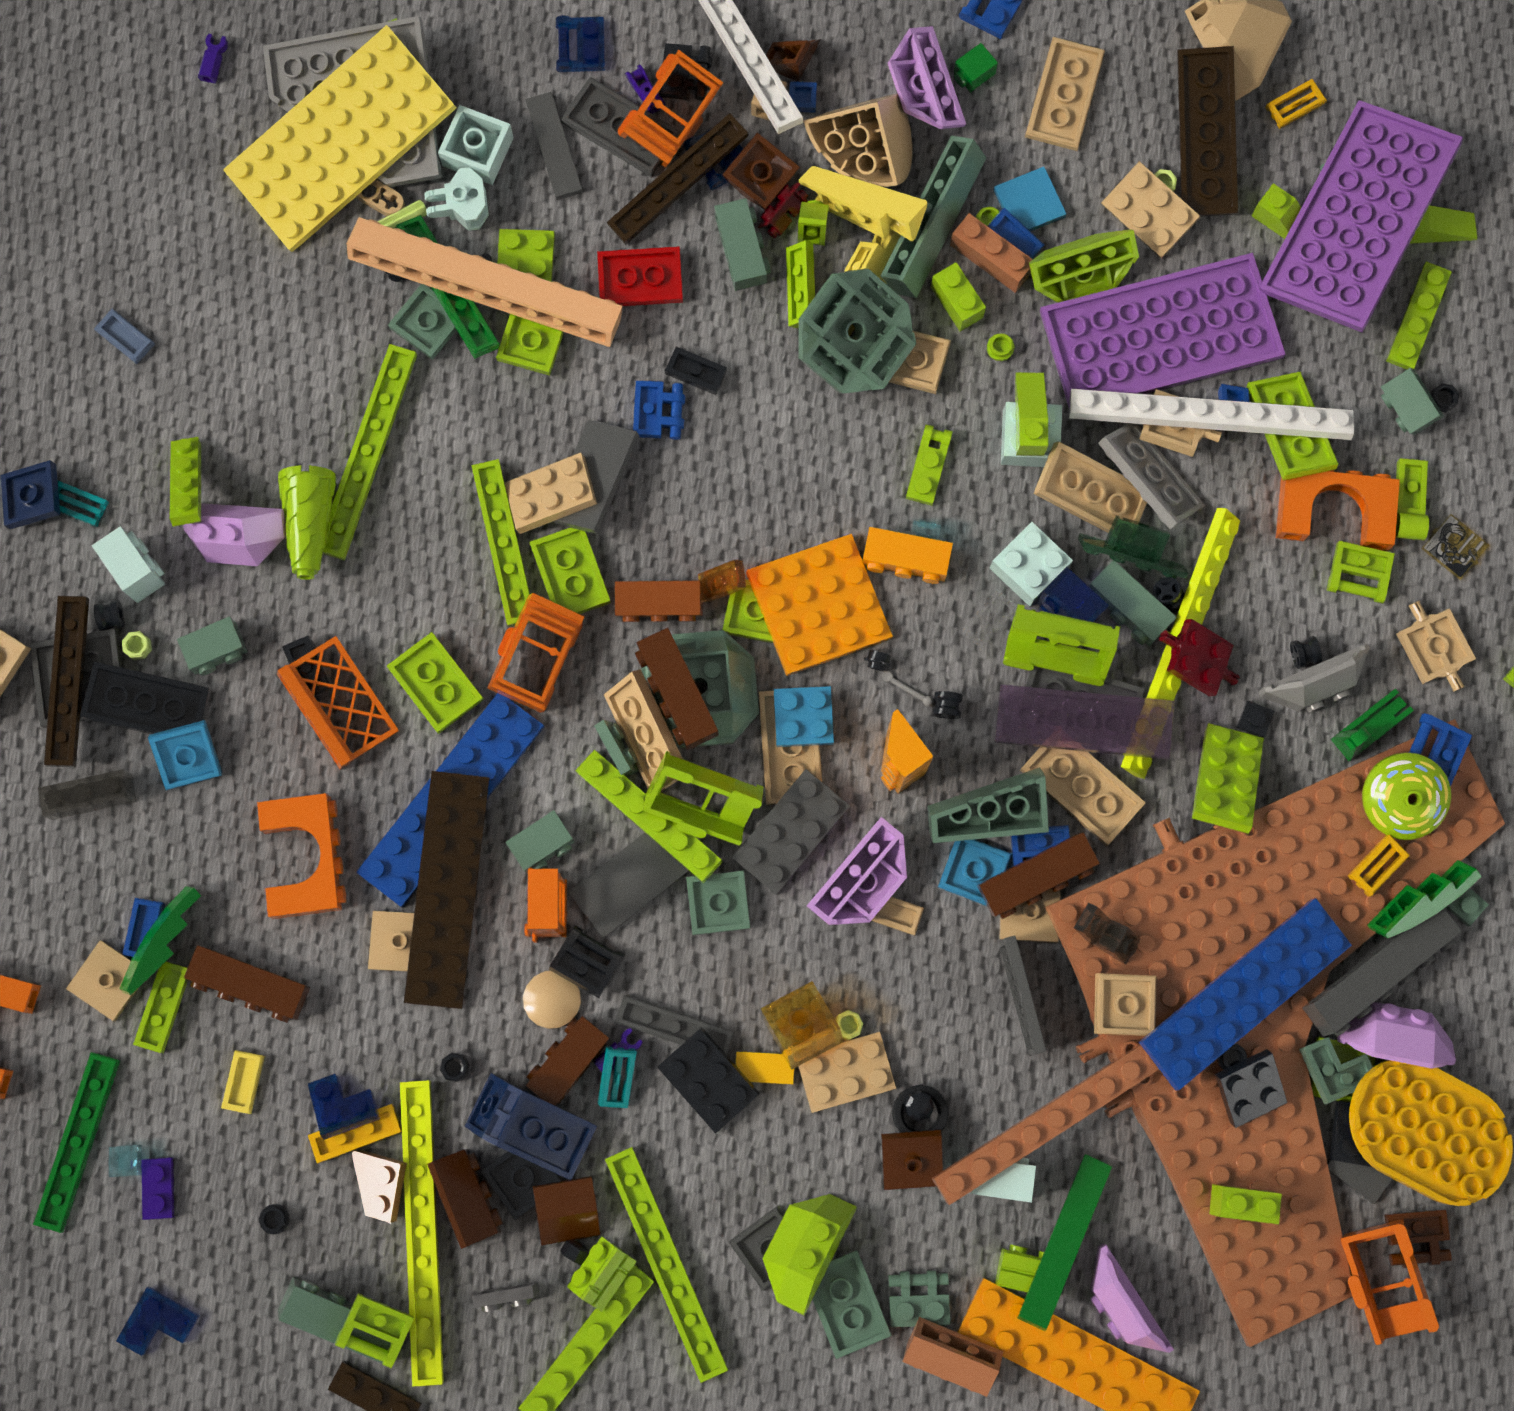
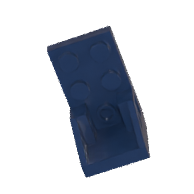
(530, 1127)

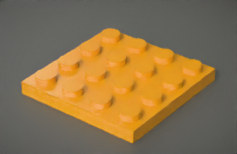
(819, 604)

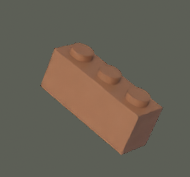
(991, 252)
(953, 1356)

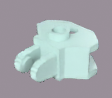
(464, 200)

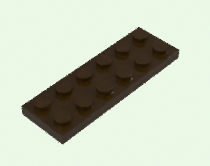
(1208, 130)

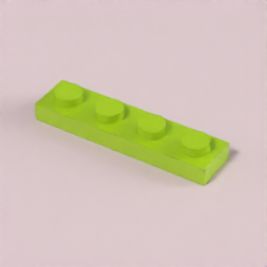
(1418, 316)
(185, 481)

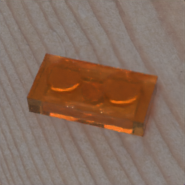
(722, 580)

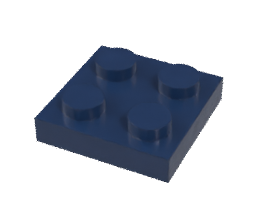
(30, 494)

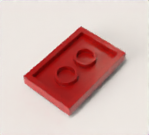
(640, 276)

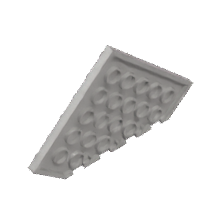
(303, 63)

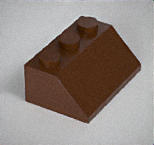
(465, 1197)

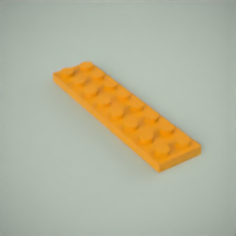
(1072, 1357)

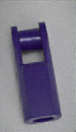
(643, 89)

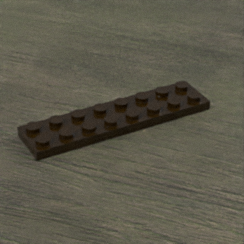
(446, 890)

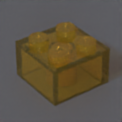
(802, 1025)

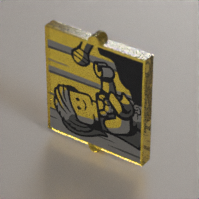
(1455, 546)

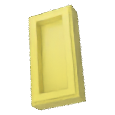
(243, 1082)

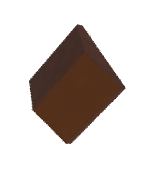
(760, 171)
(566, 1210)

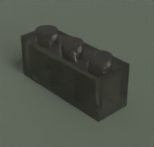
(87, 794)

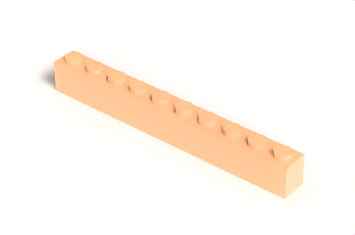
(484, 281)

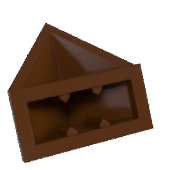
(791, 57)

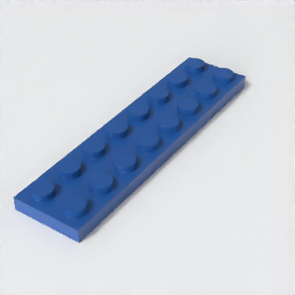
(485, 750)
(1245, 994)

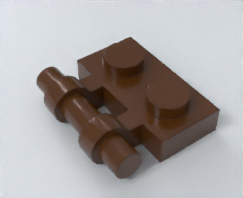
(1426, 1227)

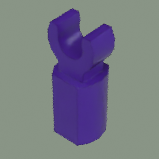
(212, 59)
(599, 1061)

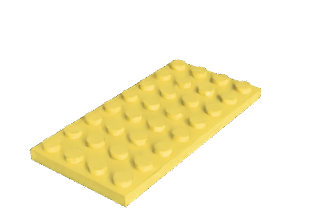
(339, 138)

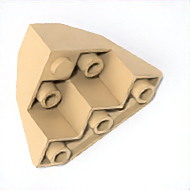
(1248, 25)

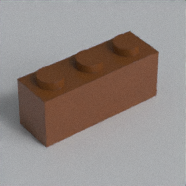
(658, 600)

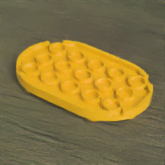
(1430, 1132)

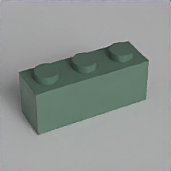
(742, 244)
(1132, 604)

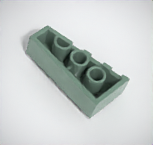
(995, 810)
(320, 1313)

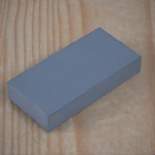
(124, 336)

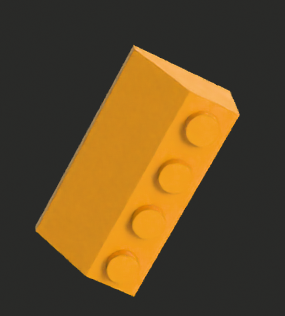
(904, 755)

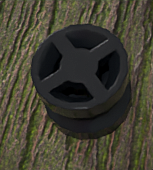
(1169, 587)
(109, 615)
(1306, 652)
(947, 705)

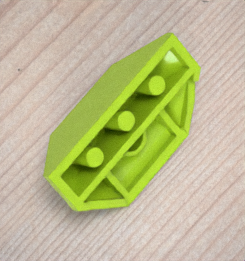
(1084, 265)
(805, 1248)

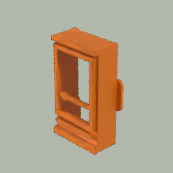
(652, 135)
(552, 618)
(546, 904)
(1395, 1319)

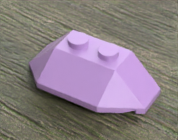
(925, 80)
(237, 533)
(864, 878)
(1400, 1036)
(1123, 1305)

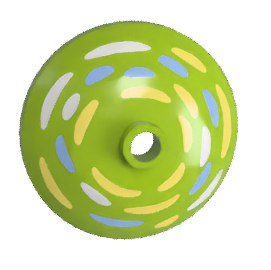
(1388, 790)

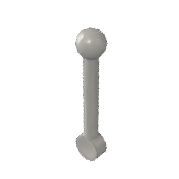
(887, 677)

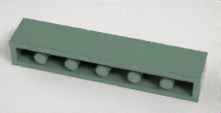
(944, 197)

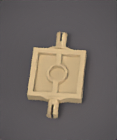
(1177, 438)
(1436, 646)

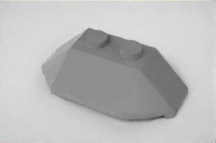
(1318, 683)

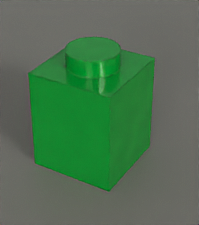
(974, 68)

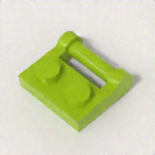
(1364, 563)
(379, 1321)

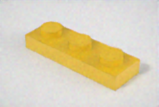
(385, 1127)

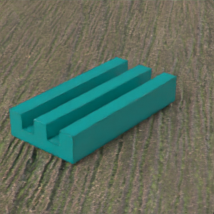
(99, 512)
(606, 1074)

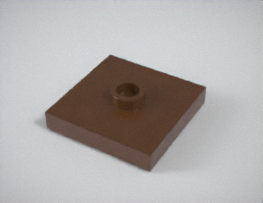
(911, 1159)

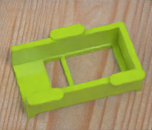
(1086, 666)
(698, 820)

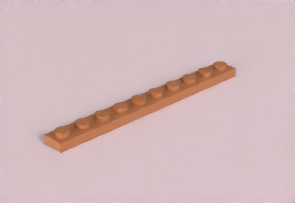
(1044, 1124)

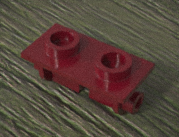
(775, 217)

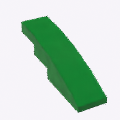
(1416, 905)
(153, 949)

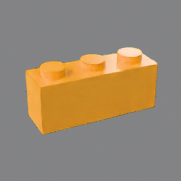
(907, 555)

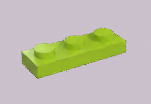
(799, 280)
(161, 1008)

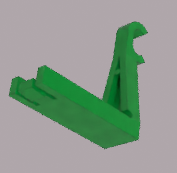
(1370, 725)

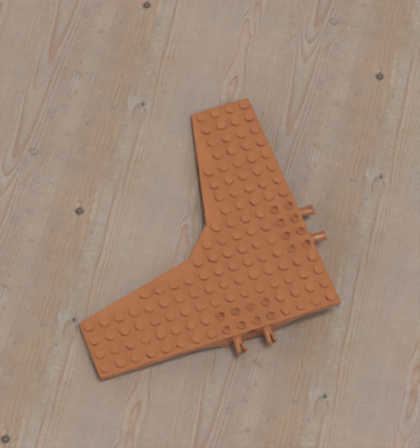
(1196, 916)

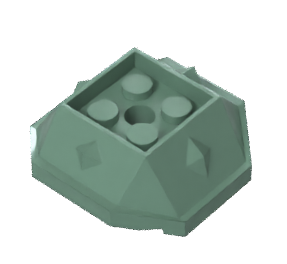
(880, 338)
(730, 680)

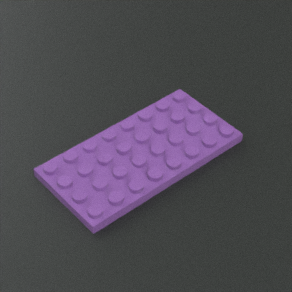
(1360, 215)
(1164, 330)

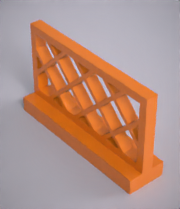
(317, 717)

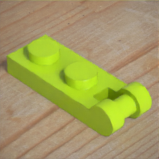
(928, 466)

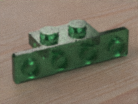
(1137, 544)

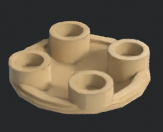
(551, 1000)

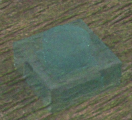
(925, 528)
(125, 1161)

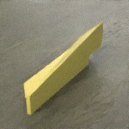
(866, 203)

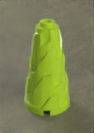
(307, 510)

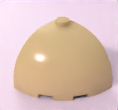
(866, 140)

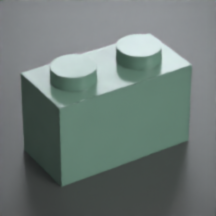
(1411, 402)
(212, 646)
(541, 842)

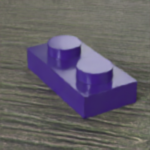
(157, 1188)

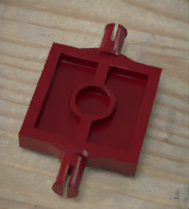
(1199, 657)

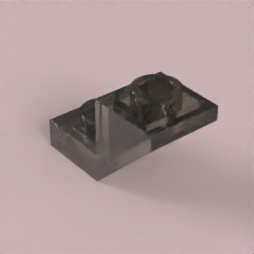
(1107, 934)

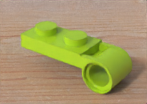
(1411, 511)

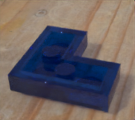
(338, 1113)
(152, 1314)

